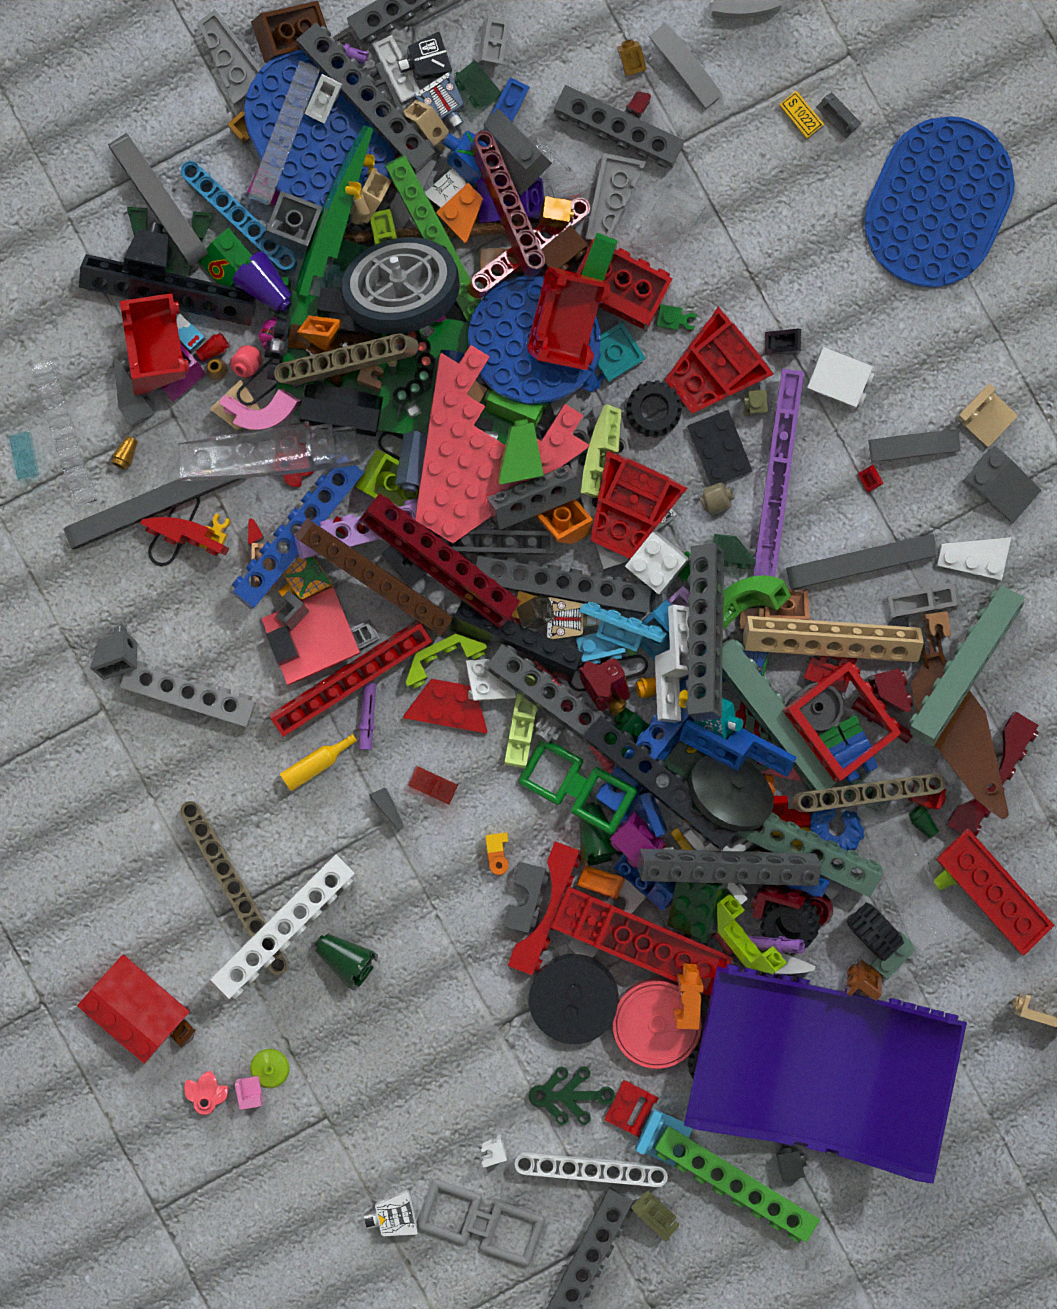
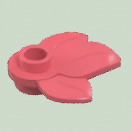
(205, 1089)

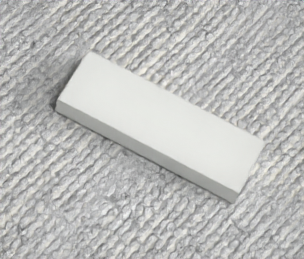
(402, 82)

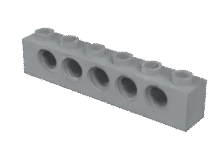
(241, 716)

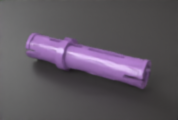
(367, 716)
(781, 944)

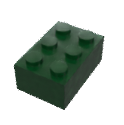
(695, 908)

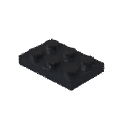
(719, 448)

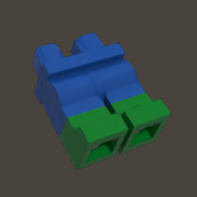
(856, 745)

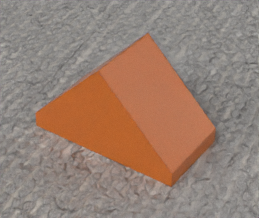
(320, 331)

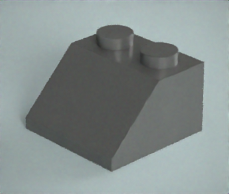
(292, 222)

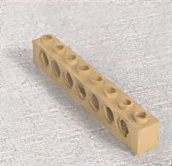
(832, 639)

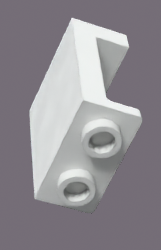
(840, 378)

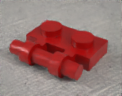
(820, 669)

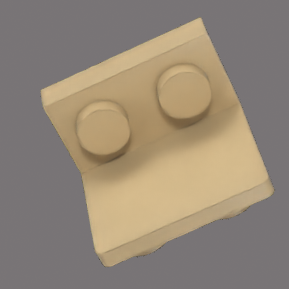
(987, 416)

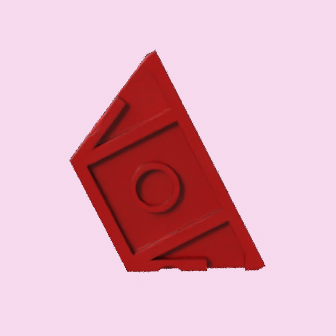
(447, 705)

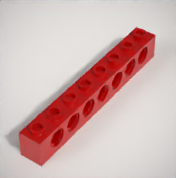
(350, 678)

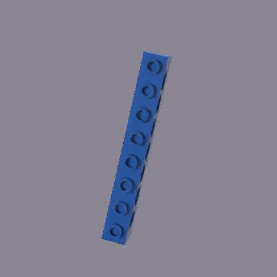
(251, 596)
(659, 749)

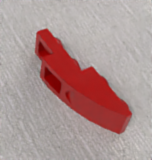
(179, 530)

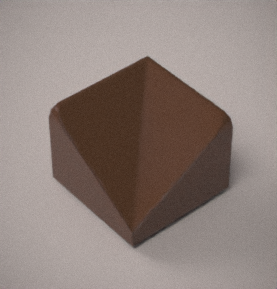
(295, 340)

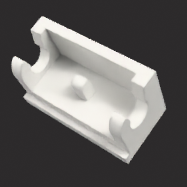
(495, 1152)

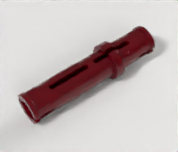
(861, 706)

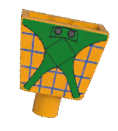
(305, 579)

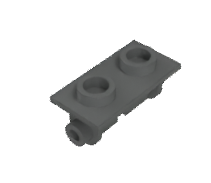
(838, 115)

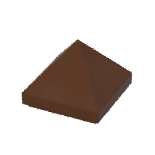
(183, 1033)

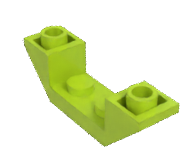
(417, 674)
(740, 943)

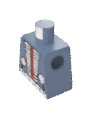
(444, 99)

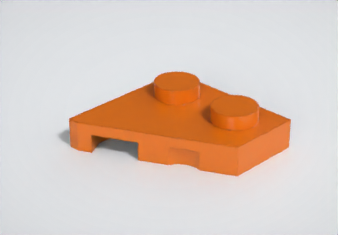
(461, 212)

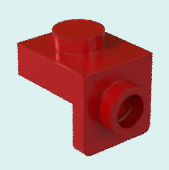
(930, 801)

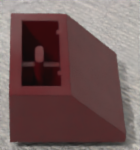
(891, 690)

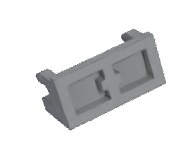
(493, 42)

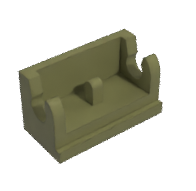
(655, 1215)

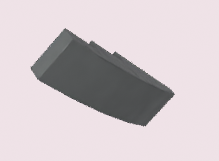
(914, 445)

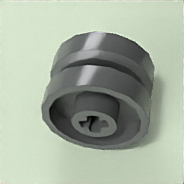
(830, 707)

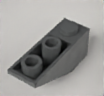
(133, 407)

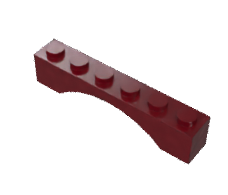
(1015, 735)

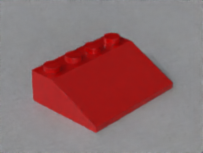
(133, 1008)

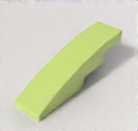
(604, 439)
(521, 730)

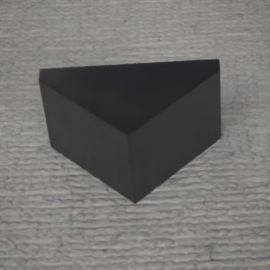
(783, 342)

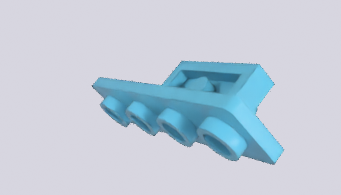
(620, 629)

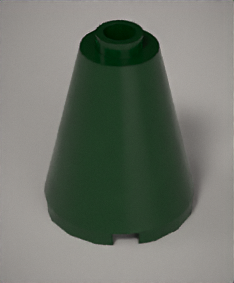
(595, 843)
(346, 959)

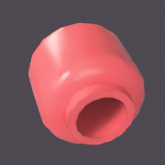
(246, 361)

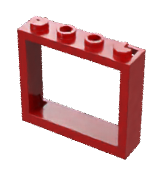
(814, 741)

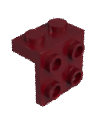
(777, 893)

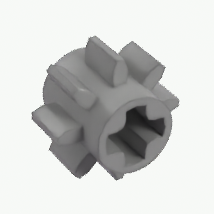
(547, 730)

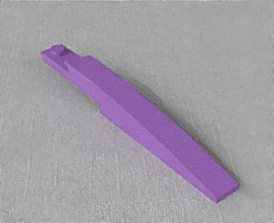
(778, 472)

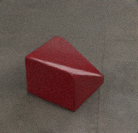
(639, 103)

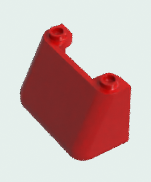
(566, 318)
(153, 342)

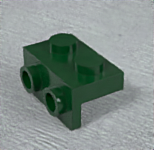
(629, 722)

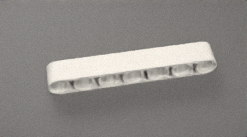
(601, 1174)

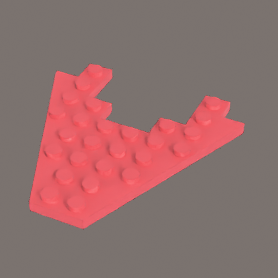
(465, 461)

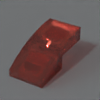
(432, 785)

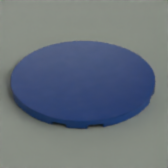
(502, 331)

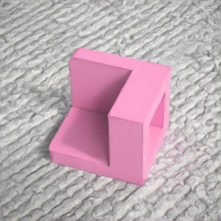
(249, 1092)

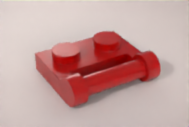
(624, 1104)

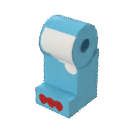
(189, 334)

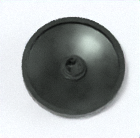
(731, 797)

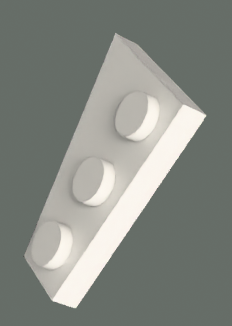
(978, 557)

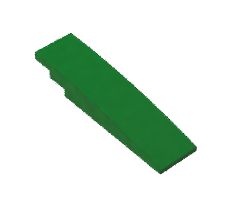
(334, 215)

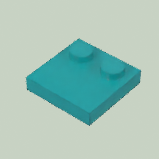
(618, 352)

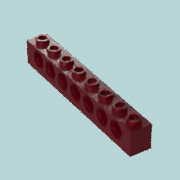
(439, 560)

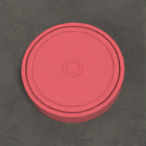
(647, 1028)

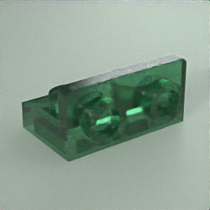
(477, 85)

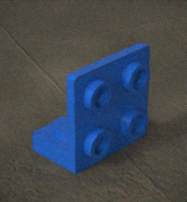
(649, 811)

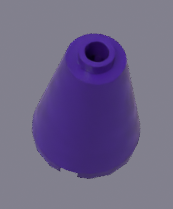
(263, 282)

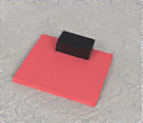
(317, 640)

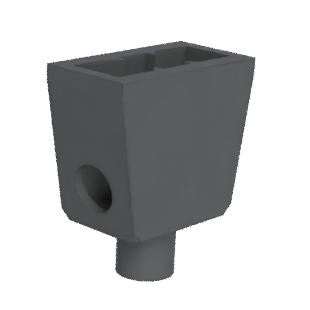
(115, 654)

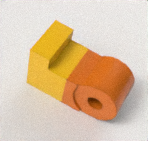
(497, 861)

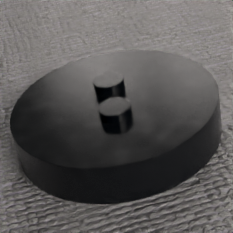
(573, 998)

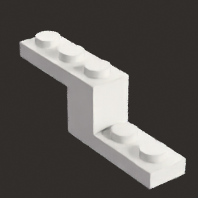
(672, 665)

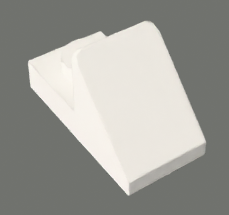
(323, 98)

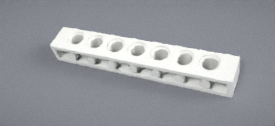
(335, 868)

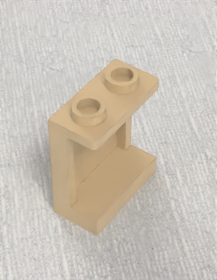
(1021, 1009)

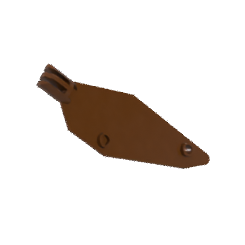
(967, 737)

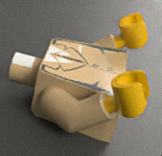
(368, 196)

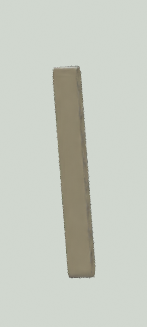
(232, 875)

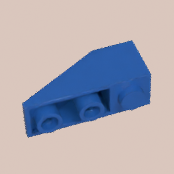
(657, 891)

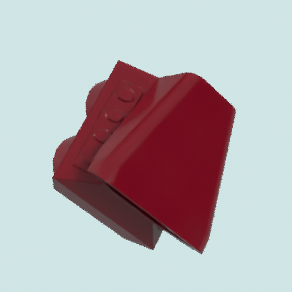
(604, 682)

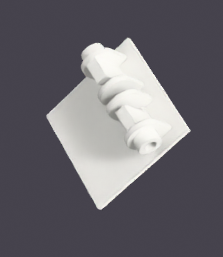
(484, 684)

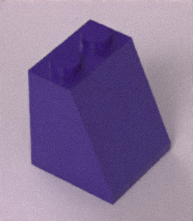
(530, 199)

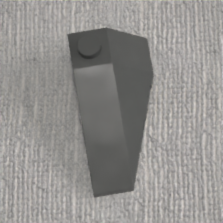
(519, 154)

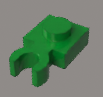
(671, 318)

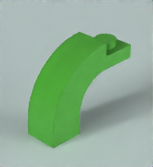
(753, 592)

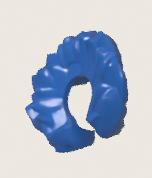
(852, 833)

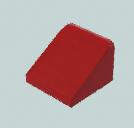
(254, 532)

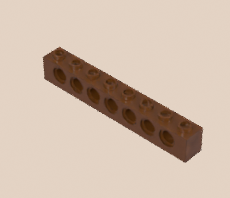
(373, 576)

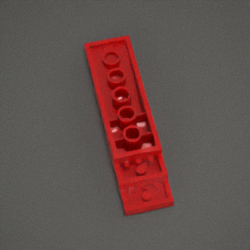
(635, 938)

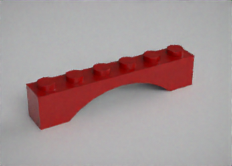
(527, 952)

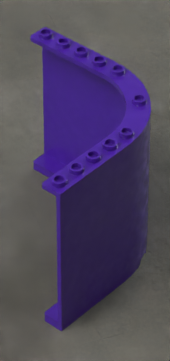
(826, 1071)

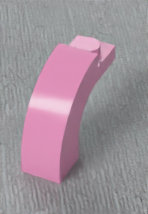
(277, 412)

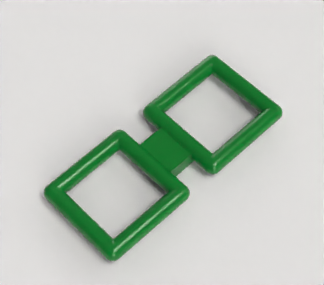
(578, 786)

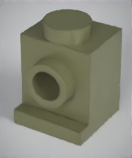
(755, 403)

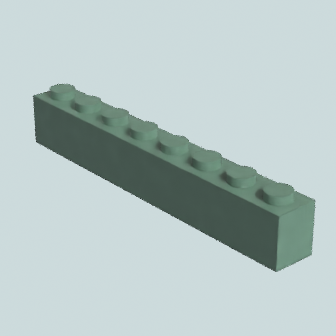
(967, 665)
(767, 710)

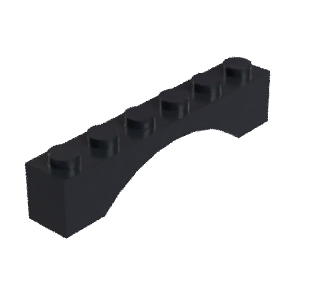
(552, 655)

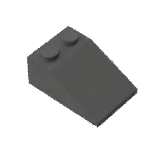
(1002, 484)

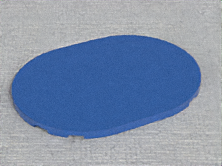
(318, 146)
(939, 201)

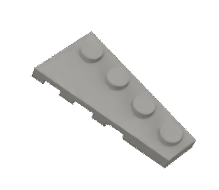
(230, 56)
(613, 189)

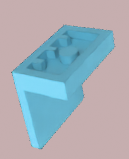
(598, 648)
(654, 1127)

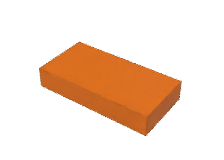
(600, 882)

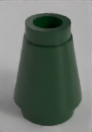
(923, 821)

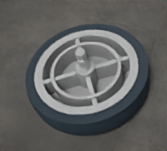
(400, 285)

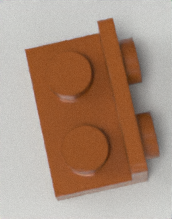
(865, 978)

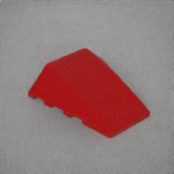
(716, 364)
(631, 504)

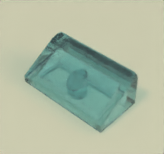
(24, 455)

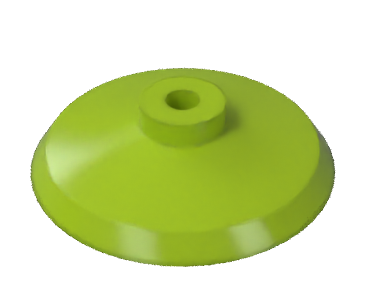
(270, 1067)

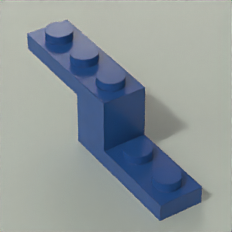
(737, 748)

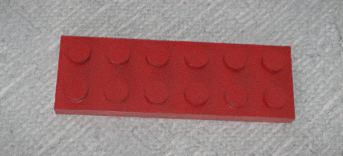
(995, 892)

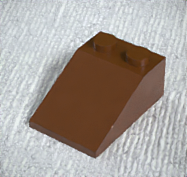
(280, 28)

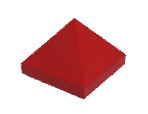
(870, 478)

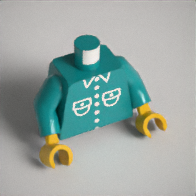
(723, 727)

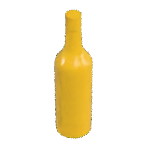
(314, 763)

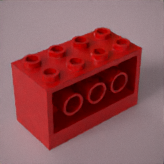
(625, 299)

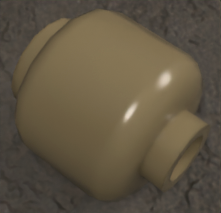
(717, 498)

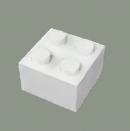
(657, 562)

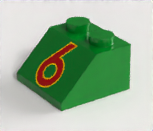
(225, 258)

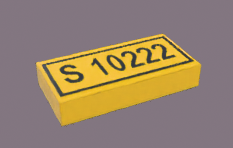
(801, 114)

